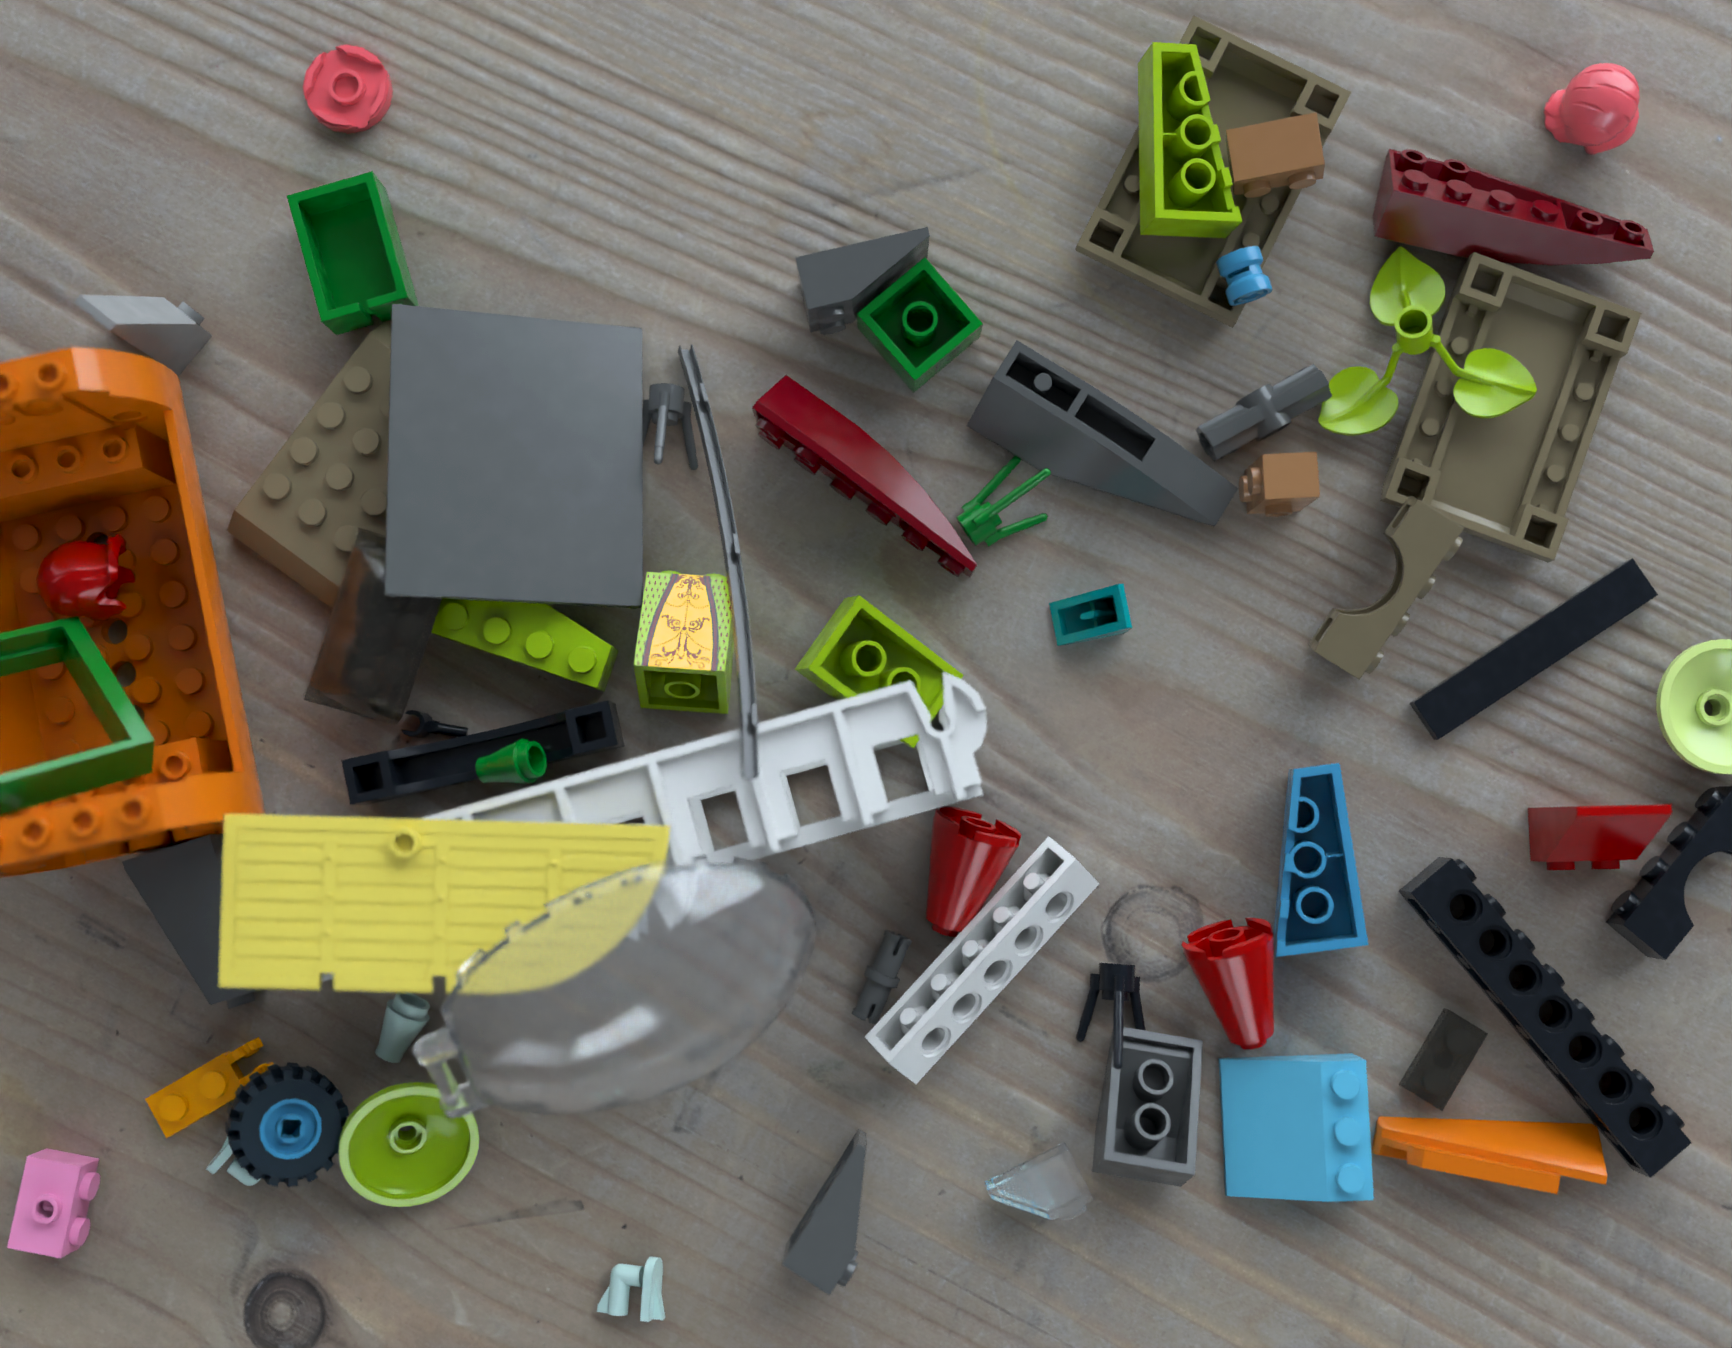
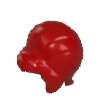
(84, 579)

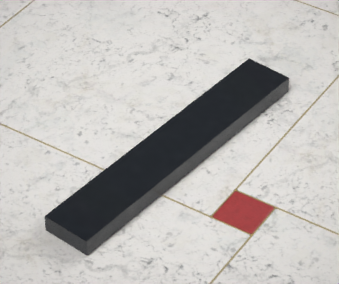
(1533, 649)

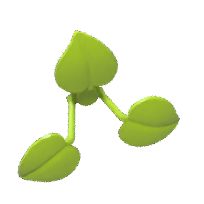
(1407, 297)

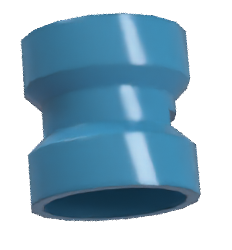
(1244, 275)

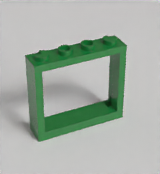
(132, 744)

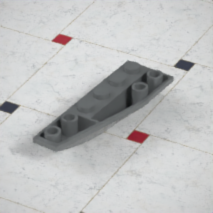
(1093, 440)

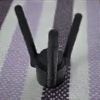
(1116, 983)

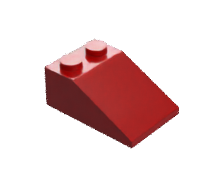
(1593, 834)

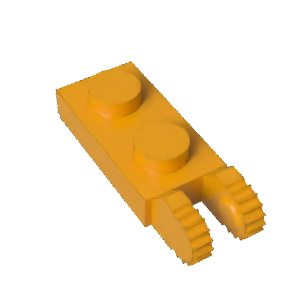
(202, 1090)

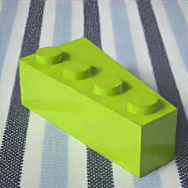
(1180, 157)
(530, 636)

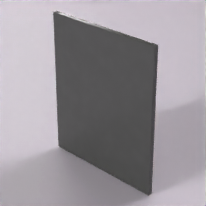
(514, 459)

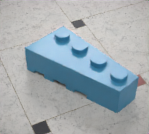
(1317, 871)

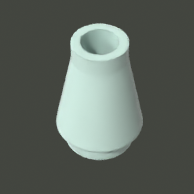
(401, 1024)

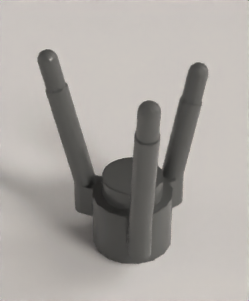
(665, 407)

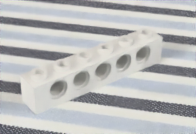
(981, 960)

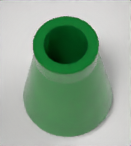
(515, 763)

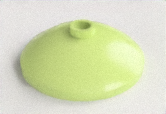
(1688, 683)

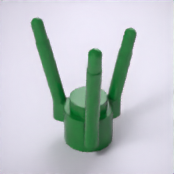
(981, 520)

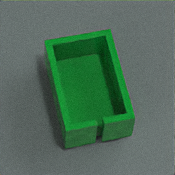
(352, 252)

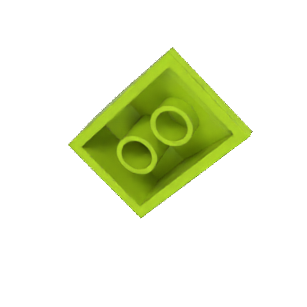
(868, 652)

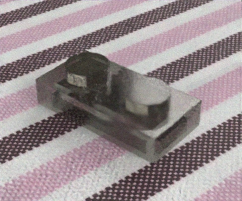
(1443, 1059)

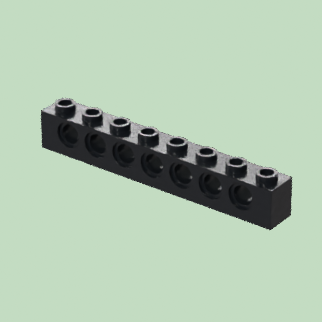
(1659, 1133)

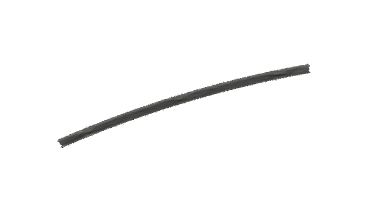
(733, 564)

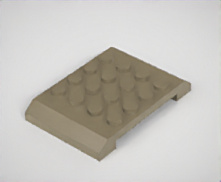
(1244, 90)
(1518, 470)
(326, 477)

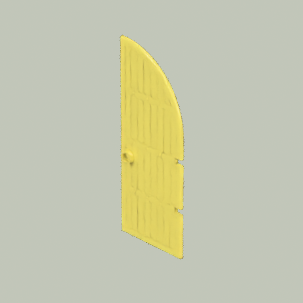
(397, 895)

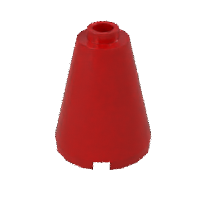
(964, 866)
(1237, 977)

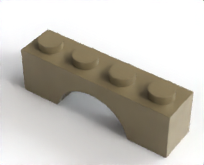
(1420, 543)

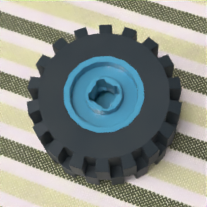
(286, 1124)

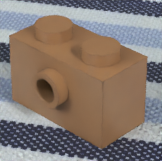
(1275, 155)
(1280, 483)

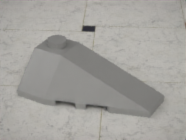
(151, 325)

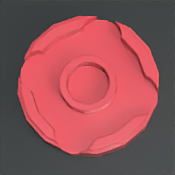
(348, 89)

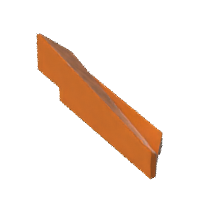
(1496, 1150)

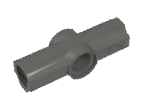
(1264, 412)

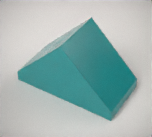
(1091, 615)

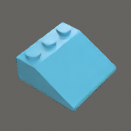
(1296, 1127)

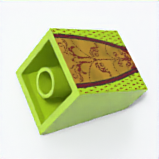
(685, 643)

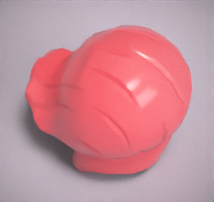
(1595, 108)

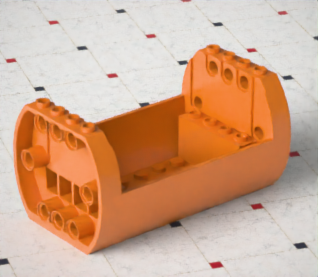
(86, 453)

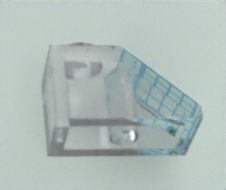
(1043, 1185)

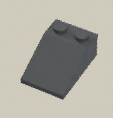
(849, 277)
(1150, 1109)
(826, 1237)

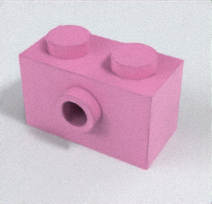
(54, 1203)

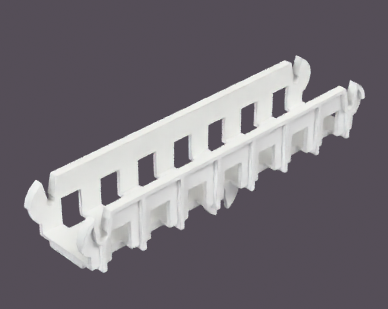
(841, 734)

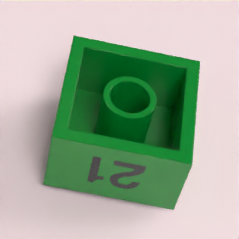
(919, 324)

